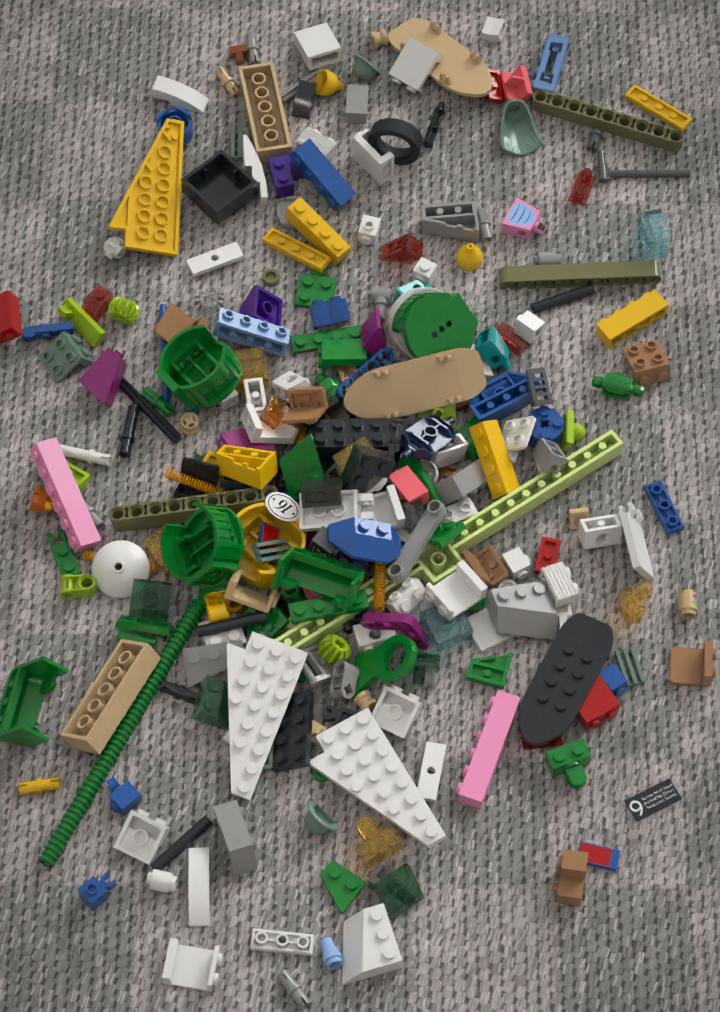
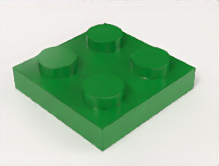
(314, 288)

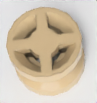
(379, 38)
(189, 419)
(365, 700)

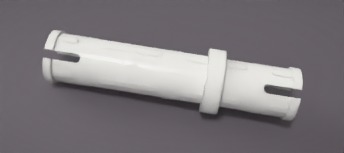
(90, 456)

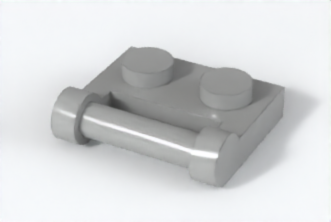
(319, 665)

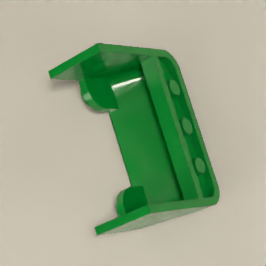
(320, 575)
(23, 700)

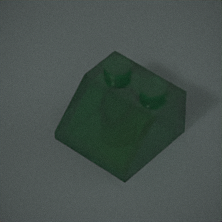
(212, 703)

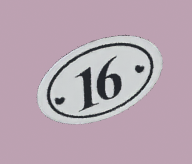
(282, 506)

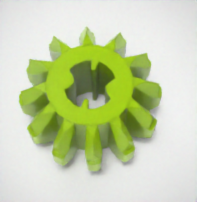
(123, 310)
(334, 649)

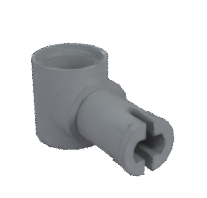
(381, 299)

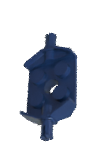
(423, 445)

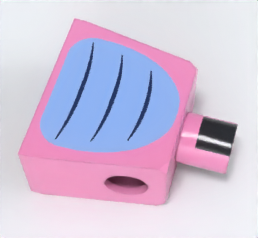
(522, 220)

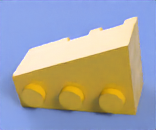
(247, 465)

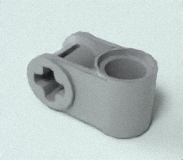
(344, 679)

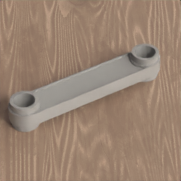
(417, 541)

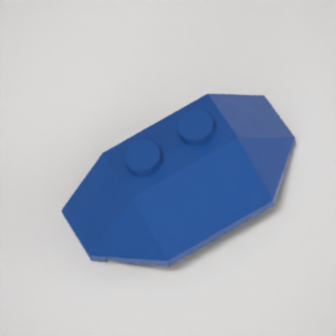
(502, 397)
(365, 539)

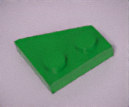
(490, 670)
(342, 885)

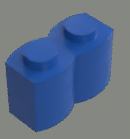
(329, 312)

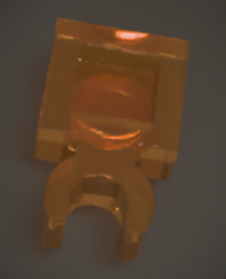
(271, 413)

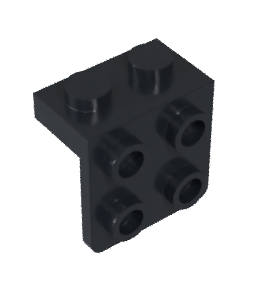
(198, 469)

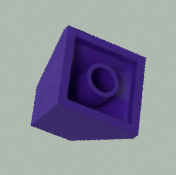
(262, 306)

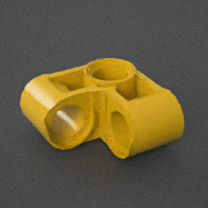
(220, 607)

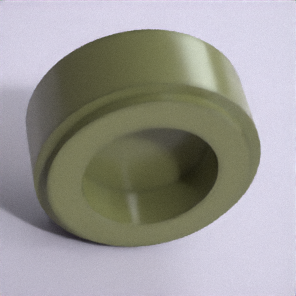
(270, 277)

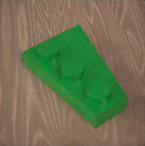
(446, 533)

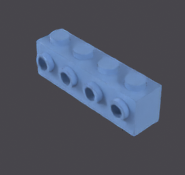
(251, 332)

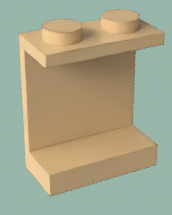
(249, 597)

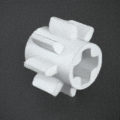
(114, 248)

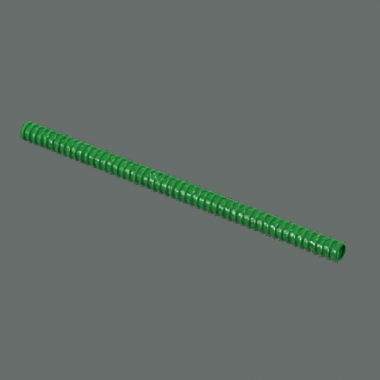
(121, 735)

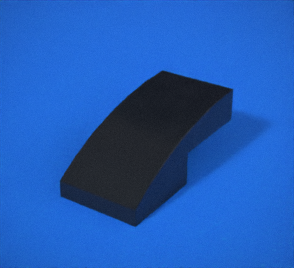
(304, 99)

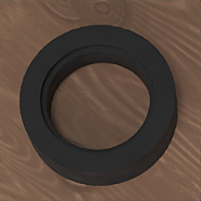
(400, 129)

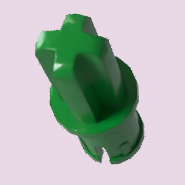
(157, 401)
(133, 637)

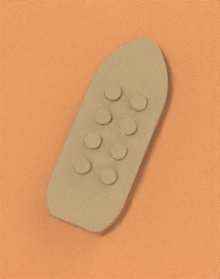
(459, 68)
(417, 385)

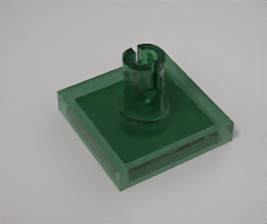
(150, 600)
(422, 661)
(398, 891)

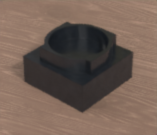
(219, 187)

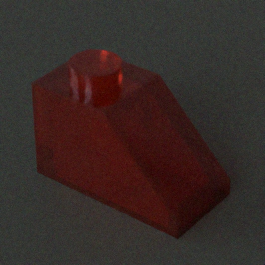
(402, 250)
(97, 302)

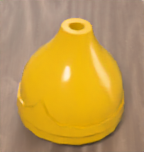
(327, 83)
(469, 257)

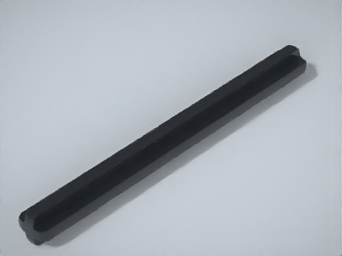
(150, 411)

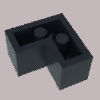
(364, 463)

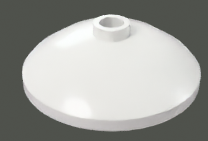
(119, 582)

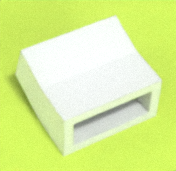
(494, 29)

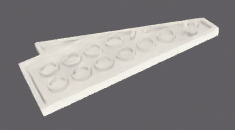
(258, 695)
(368, 768)

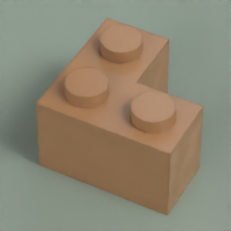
(571, 873)

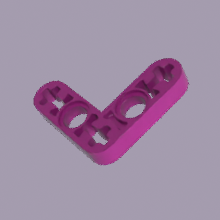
(397, 621)

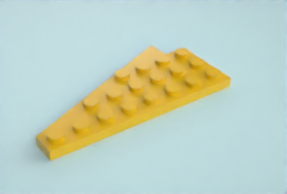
(152, 203)

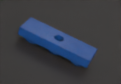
(667, 516)

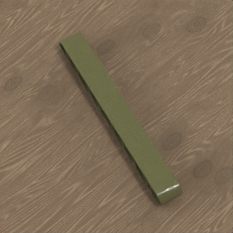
(607, 120)
(579, 274)
(180, 509)

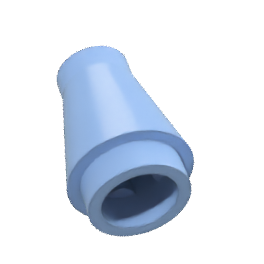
(331, 955)

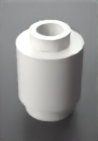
(162, 881)

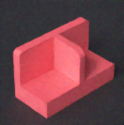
(516, 84)
(409, 486)

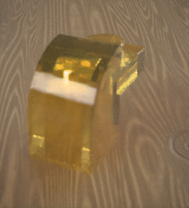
(630, 602)

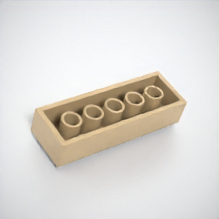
(264, 111)
(110, 696)

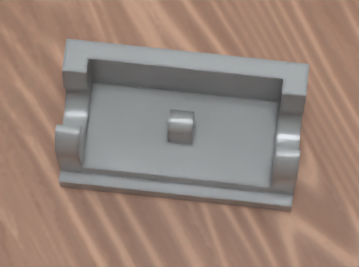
(547, 454)

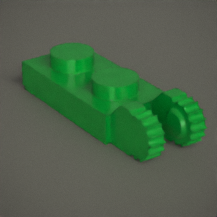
(64, 555)
(144, 626)

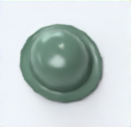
(364, 69)
(318, 820)

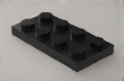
(294, 734)

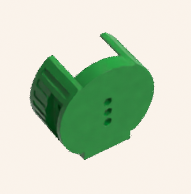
(425, 313)
(194, 380)
(195, 556)

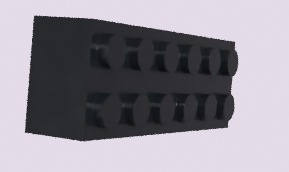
(337, 434)

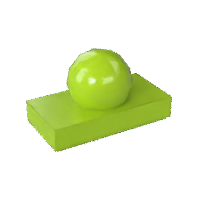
(571, 431)

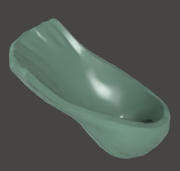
(518, 129)

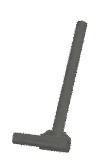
(605, 173)

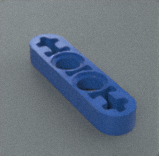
(363, 369)

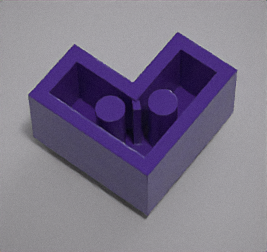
(282, 175)

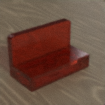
(512, 340)

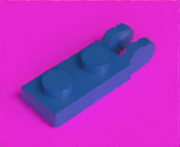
(46, 331)

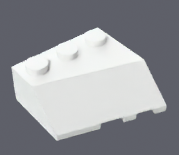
(369, 945)

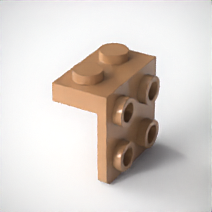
(175, 321)
(647, 362)
(306, 405)
(487, 565)
(693, 665)

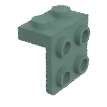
(64, 356)

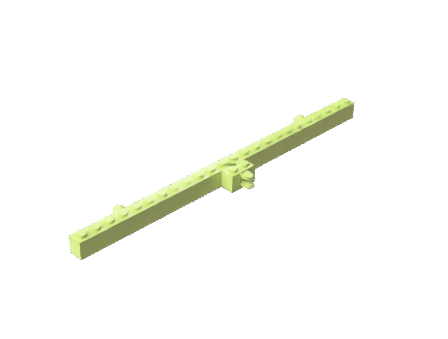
(439, 563)

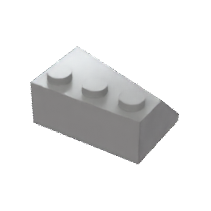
(523, 611)

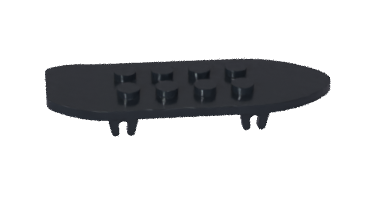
(564, 678)

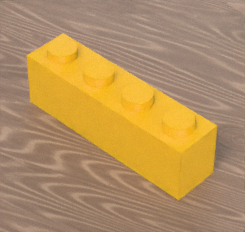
(317, 231)
(631, 318)
(494, 458)

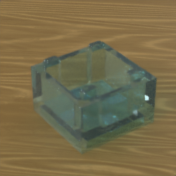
(653, 234)
(445, 633)

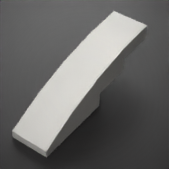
(253, 167)

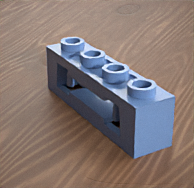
(558, 46)

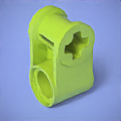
(75, 586)

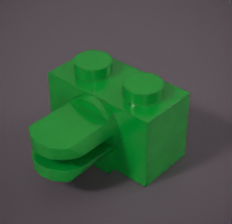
(569, 761)

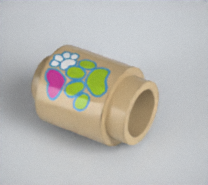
(687, 604)

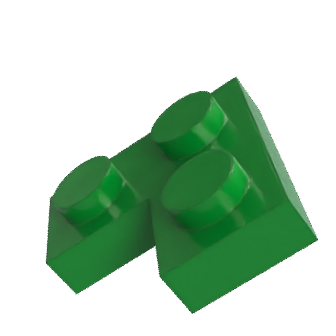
(276, 623)

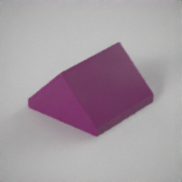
(373, 333)

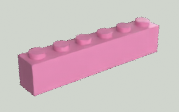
(65, 495)
(488, 750)

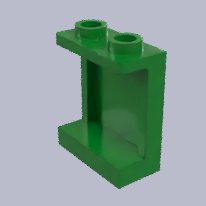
(340, 353)

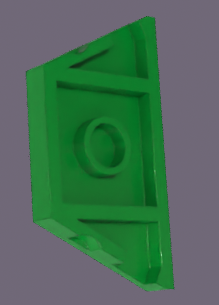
(301, 464)

